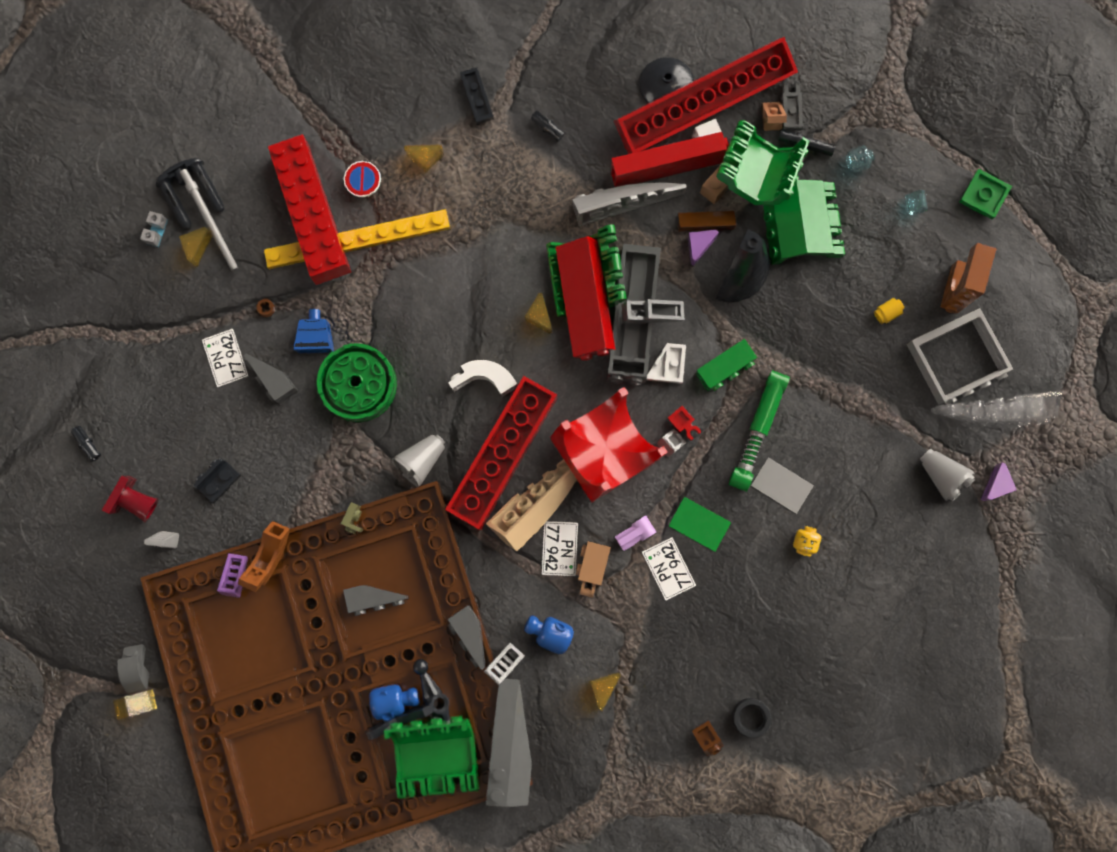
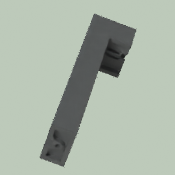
(633, 340)

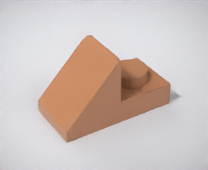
(773, 116)

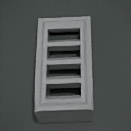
(163, 539)
(514, 653)

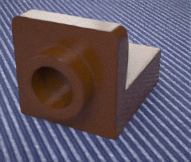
(708, 739)

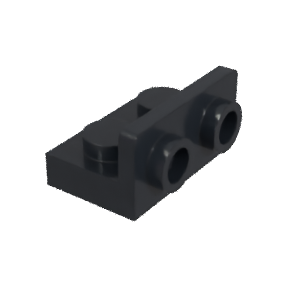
(216, 479)

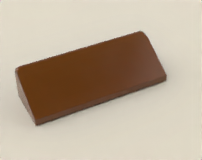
(706, 221)

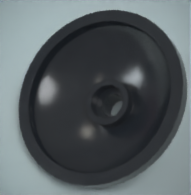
(653, 81)

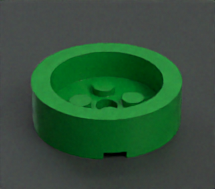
(367, 399)

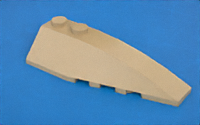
(529, 512)

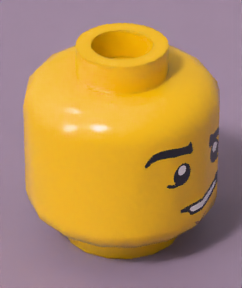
(807, 541)

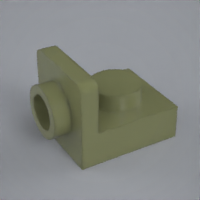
(353, 514)

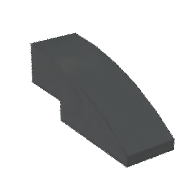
(652, 311)

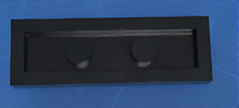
(477, 95)

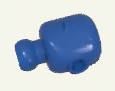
(550, 633)
(390, 701)

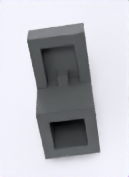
(131, 669)

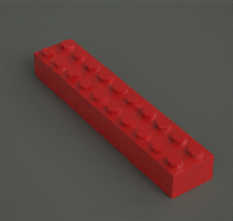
(706, 96)

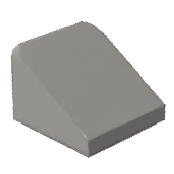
(672, 442)

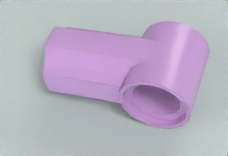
(638, 531)

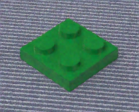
(985, 194)

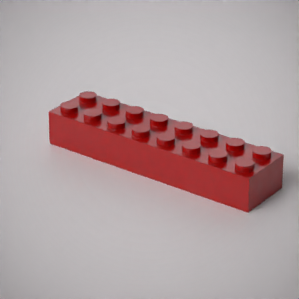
(309, 210)
(502, 453)

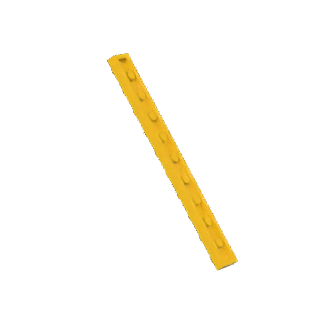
(366, 237)

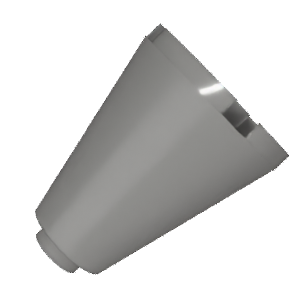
(419, 459)

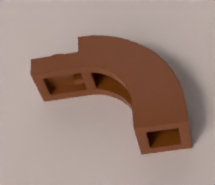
(267, 558)

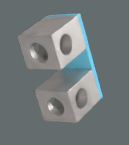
(154, 235)

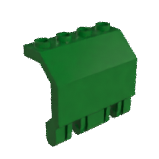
(760, 169)
(804, 223)
(610, 266)
(434, 756)

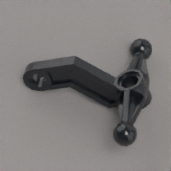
(430, 693)

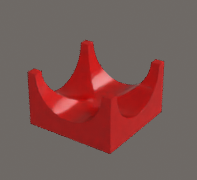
(605, 447)

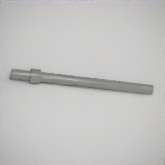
(192, 189)

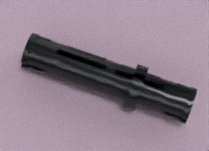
(814, 145)

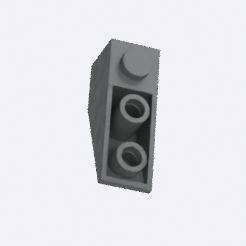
(276, 382)
(367, 597)
(469, 630)

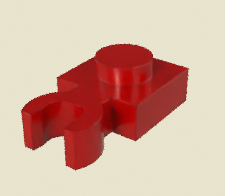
(682, 421)

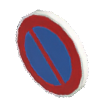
(362, 179)

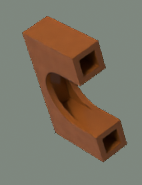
(968, 279)

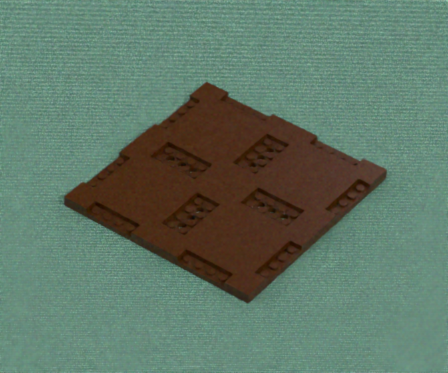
(286, 770)

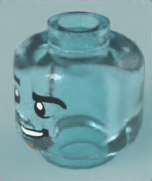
(859, 158)

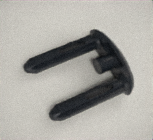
(194, 165)

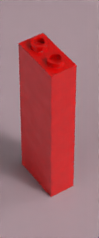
(669, 159)
(585, 298)

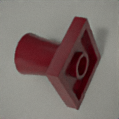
(129, 499)

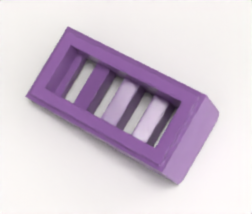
(224, 582)

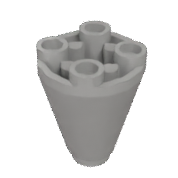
(947, 474)

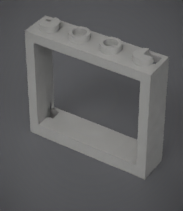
(987, 337)

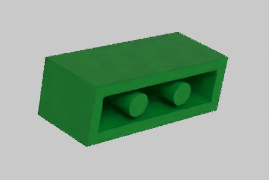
(726, 366)

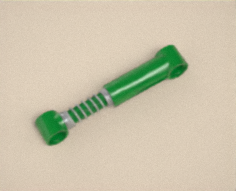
(760, 427)

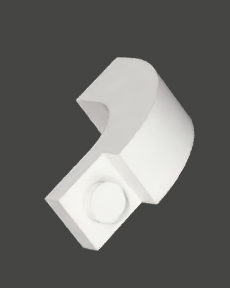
(484, 370)

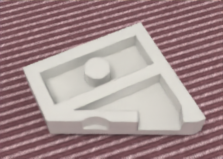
(669, 365)

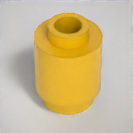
(889, 311)

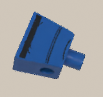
(313, 335)

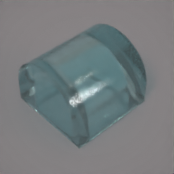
(916, 202)

